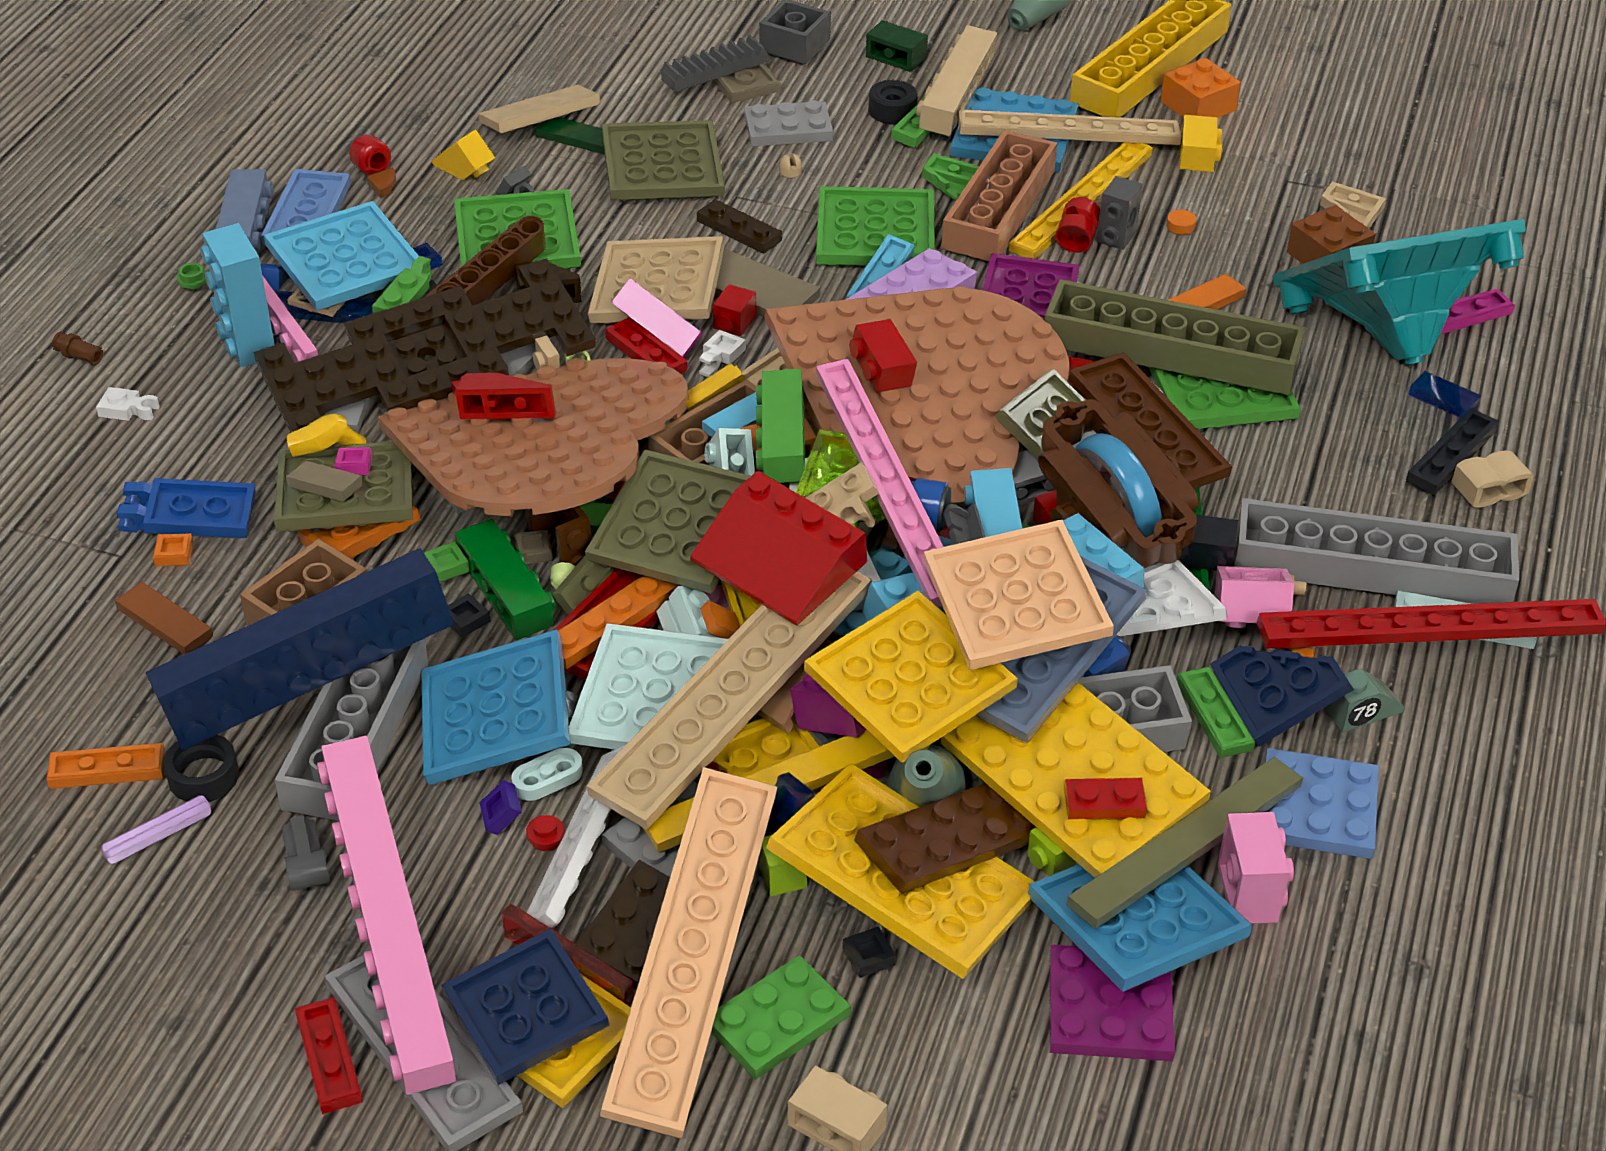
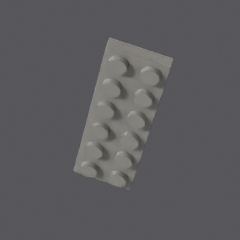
(454, 1111)

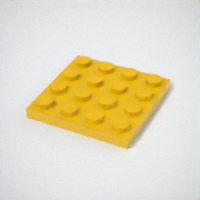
(907, 676)

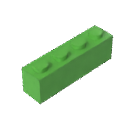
(782, 425)

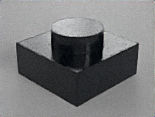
(468, 615)
(869, 952)

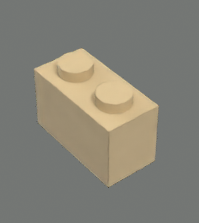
(836, 1112)

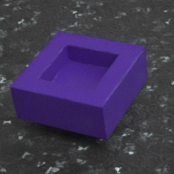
(500, 807)

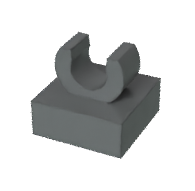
(515, 182)

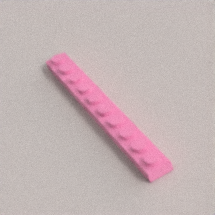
(877, 454)

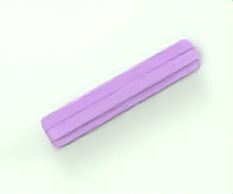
(156, 829)

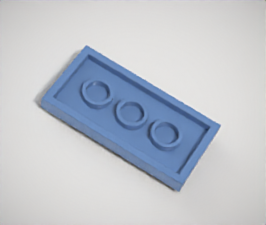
(308, 197)

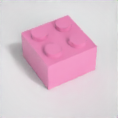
(1252, 591)
(1255, 866)

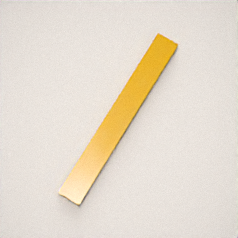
(1041, 232)
(811, 768)

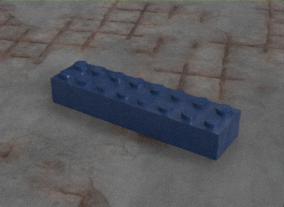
(300, 648)

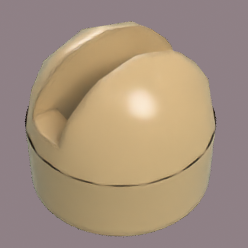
(790, 166)

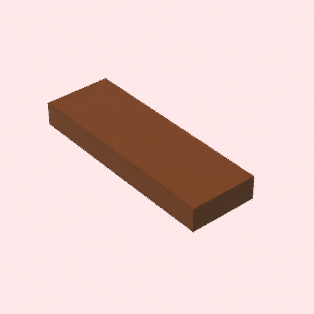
(164, 618)

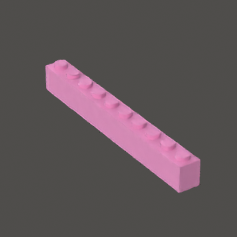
(387, 918)

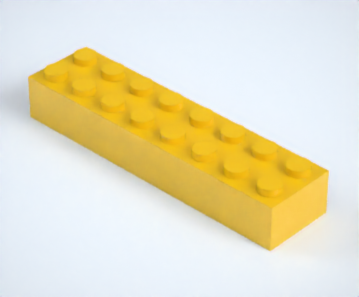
(1138, 60)

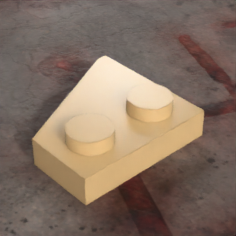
(1357, 203)

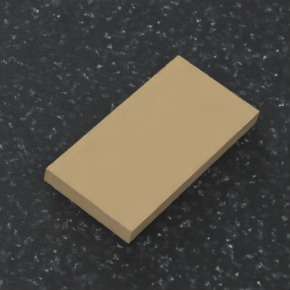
(539, 108)

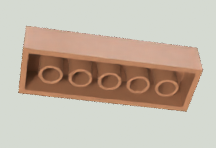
(999, 195)

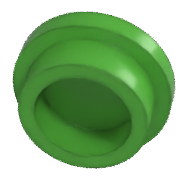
(191, 276)

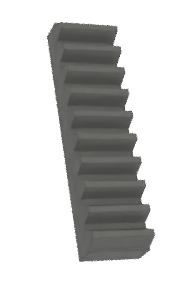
(713, 64)

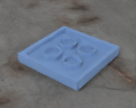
(1332, 807)

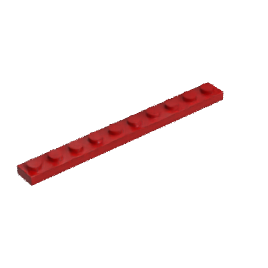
(1430, 623)

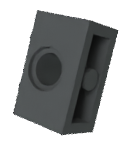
(1119, 212)

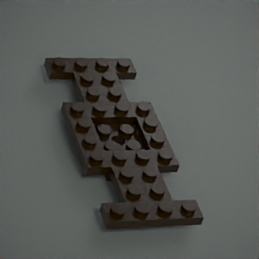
(394, 369)

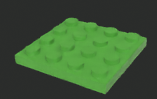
(487, 217)
(860, 218)
(1222, 403)

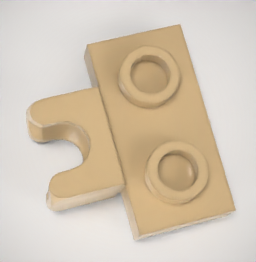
(848, 495)

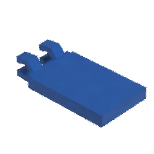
(187, 507)

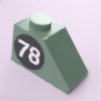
(1365, 704)

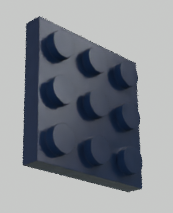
(525, 1006)

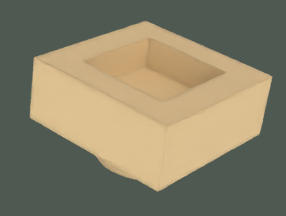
(545, 353)

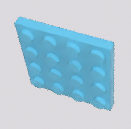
(341, 254)

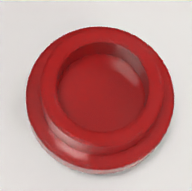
(545, 832)

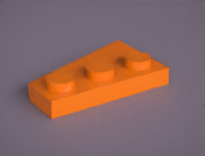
(355, 539)

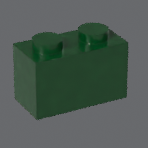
(896, 46)

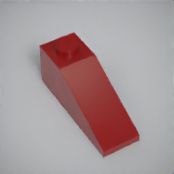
(503, 397)

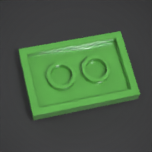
(778, 1016)

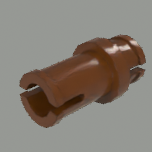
(73, 346)

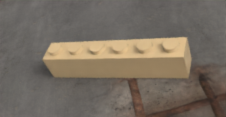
(956, 80)

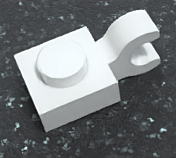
(720, 348)

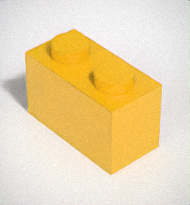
(1200, 143)

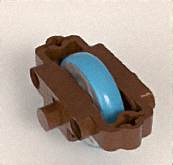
(1118, 482)

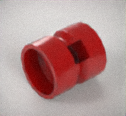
(1078, 225)

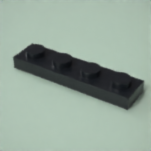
(1453, 447)

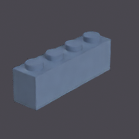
(247, 202)

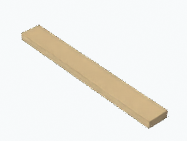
(1070, 127)

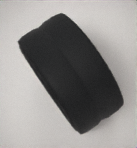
(891, 101)

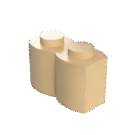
(1492, 478)

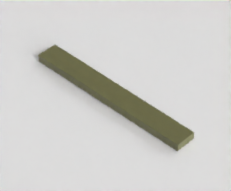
(1181, 843)

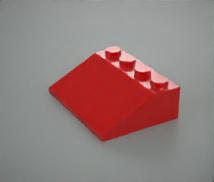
(780, 548)

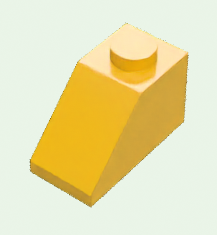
(465, 157)

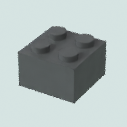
(795, 31)

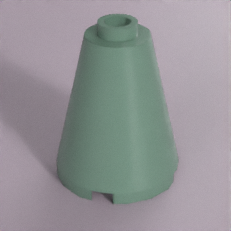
(1027, 13)
(944, 779)

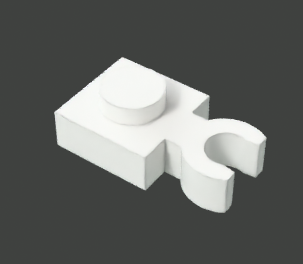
(124, 403)

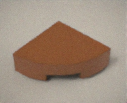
(382, 182)

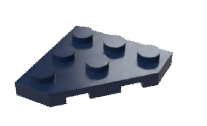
(1278, 687)

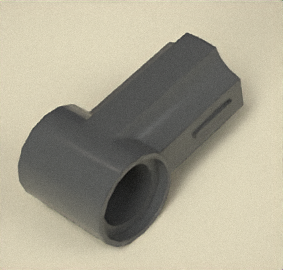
(304, 858)

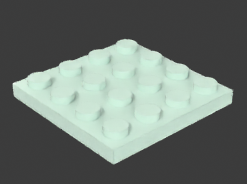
(633, 679)

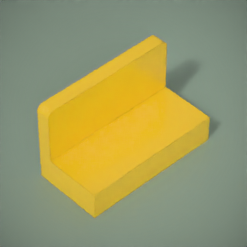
(714, 385)

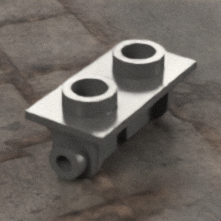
(964, 524)

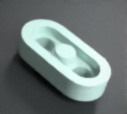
(545, 774)

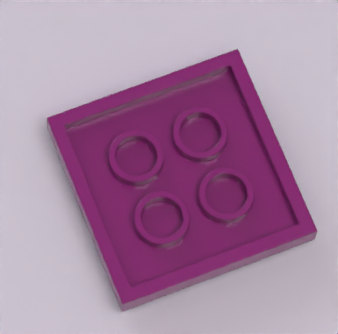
(1027, 279)
(1099, 1019)

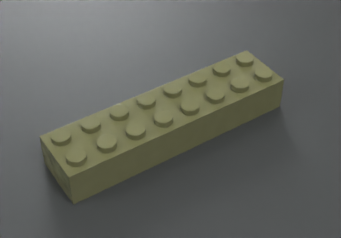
(1176, 336)

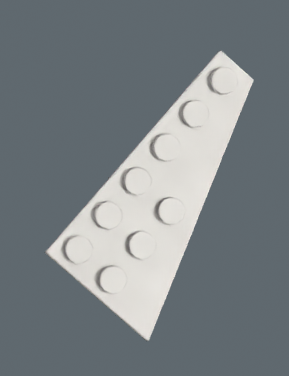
(1173, 601)

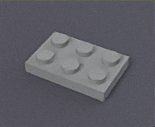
(788, 123)

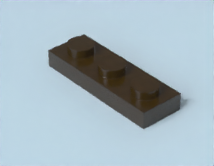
(739, 226)

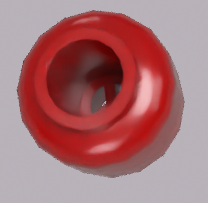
(370, 154)

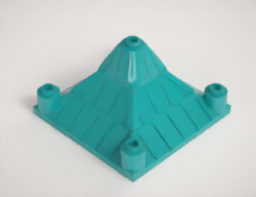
(1402, 285)

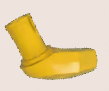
(322, 434)

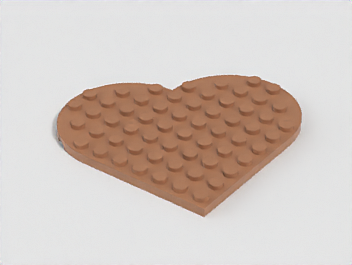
(971, 360)
(543, 461)

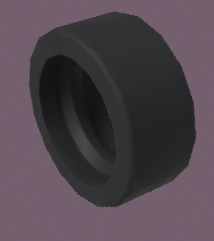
(210, 786)

